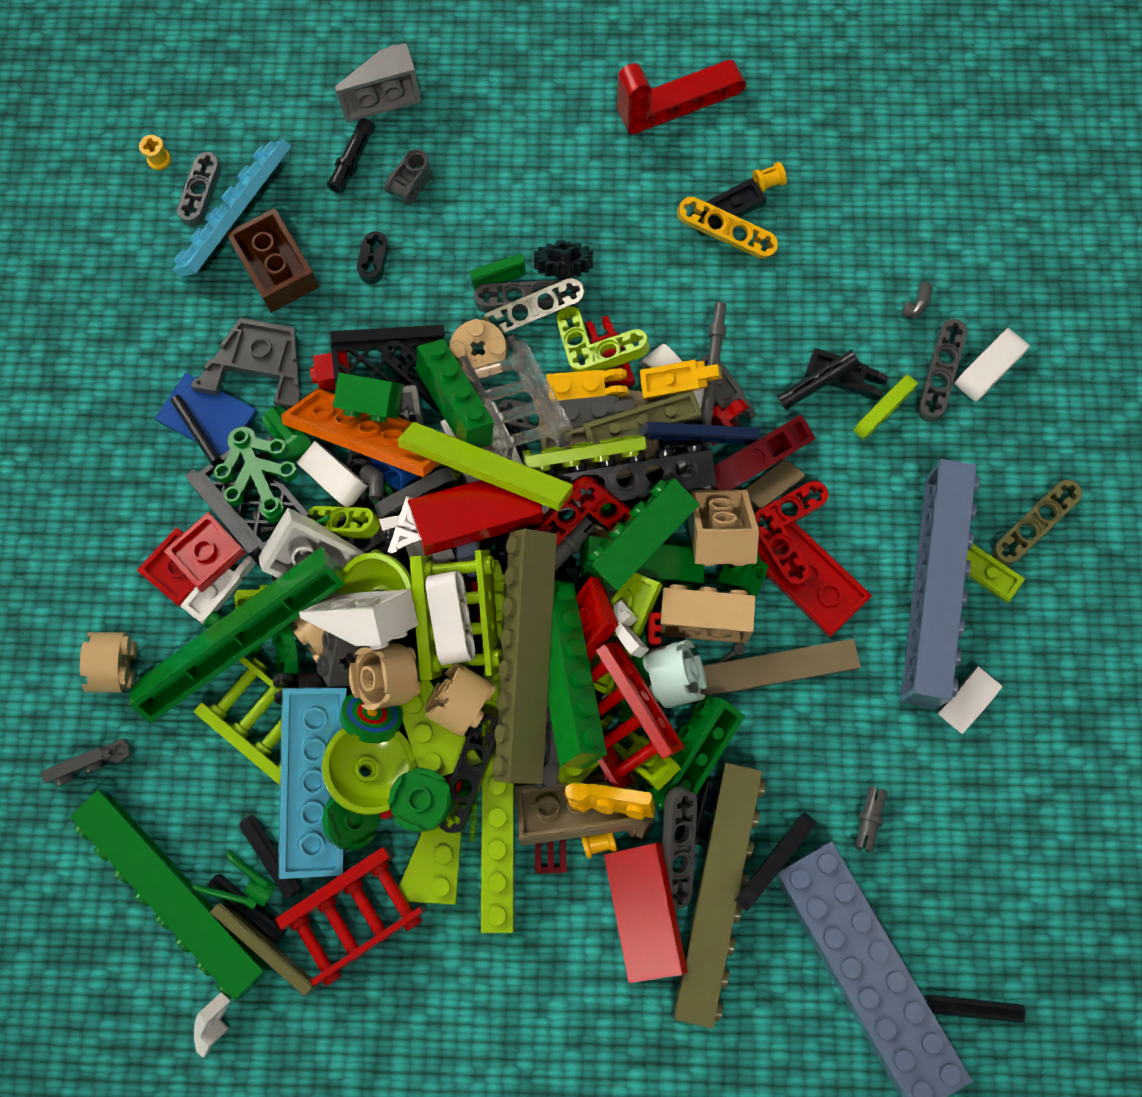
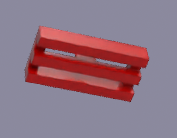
(653, 630)

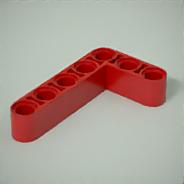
(647, 107)

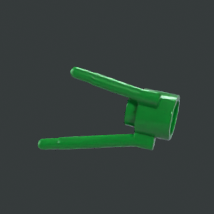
(258, 888)

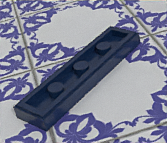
(699, 433)

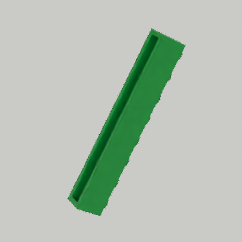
(236, 635)
(169, 894)

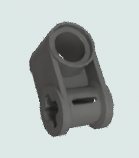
(406, 180)

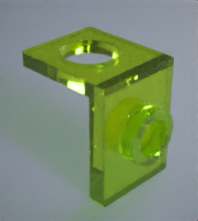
(473, 817)

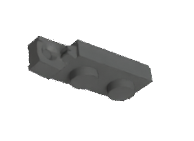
(593, 408)
(88, 762)

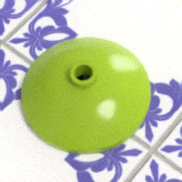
(374, 573)
(384, 760)

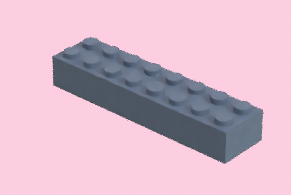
(940, 585)
(871, 976)

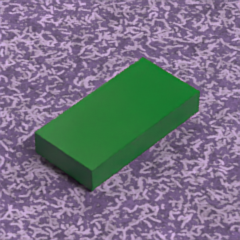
(499, 271)

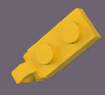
(677, 378)

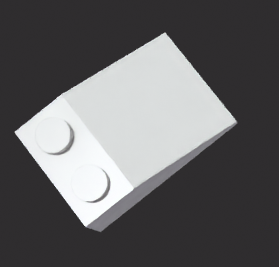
(297, 539)
(365, 616)

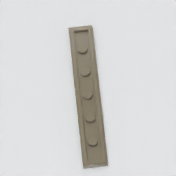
(781, 667)

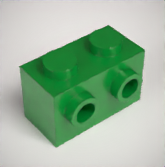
(368, 396)

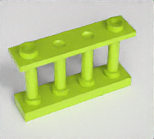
(484, 565)
(238, 733)

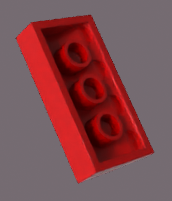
(470, 515)

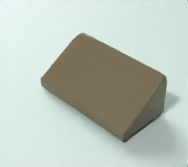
(774, 484)

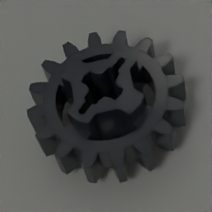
(563, 259)

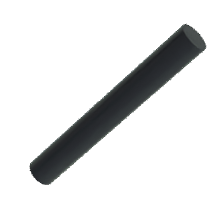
(196, 430)

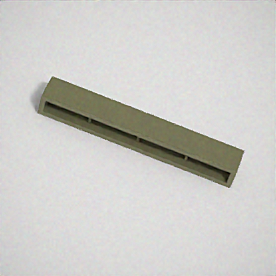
(525, 657)
(715, 905)

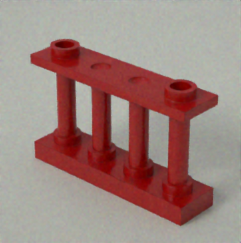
(645, 714)
(325, 902)

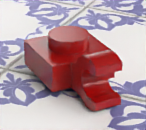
(725, 417)

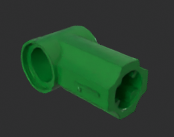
(295, 440)

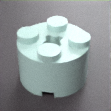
(675, 674)

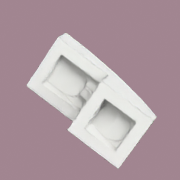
(970, 700)

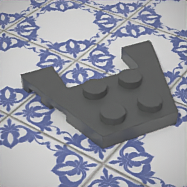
(260, 351)

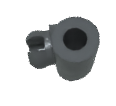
(923, 299)
(375, 480)

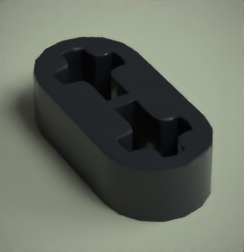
(367, 256)

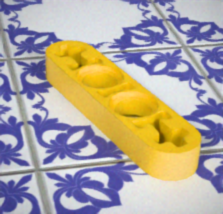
(725, 233)

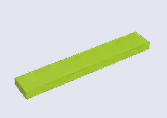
(486, 466)

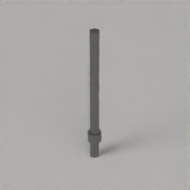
(717, 332)

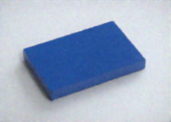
(214, 414)

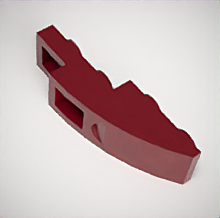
(762, 453)

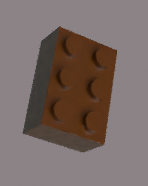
(273, 260)

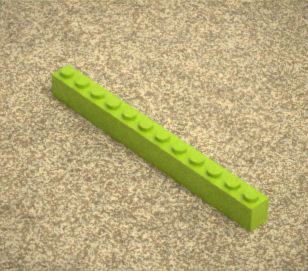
(498, 813)

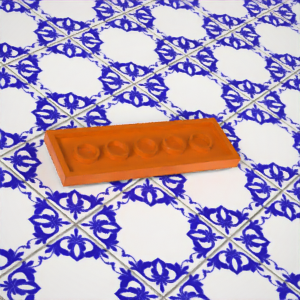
(371, 438)

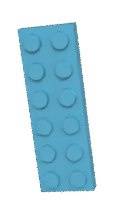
(234, 203)
(307, 726)

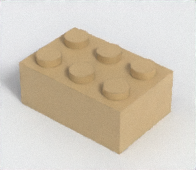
(723, 528)
(707, 614)

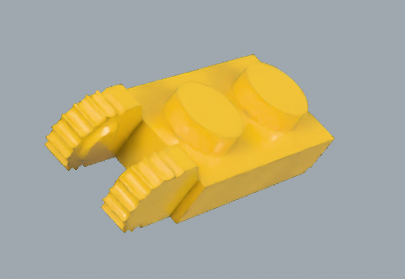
(587, 384)
(610, 799)

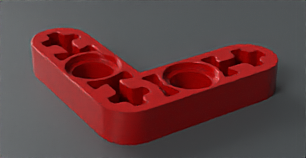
(589, 504)
(780, 522)

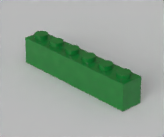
(571, 687)

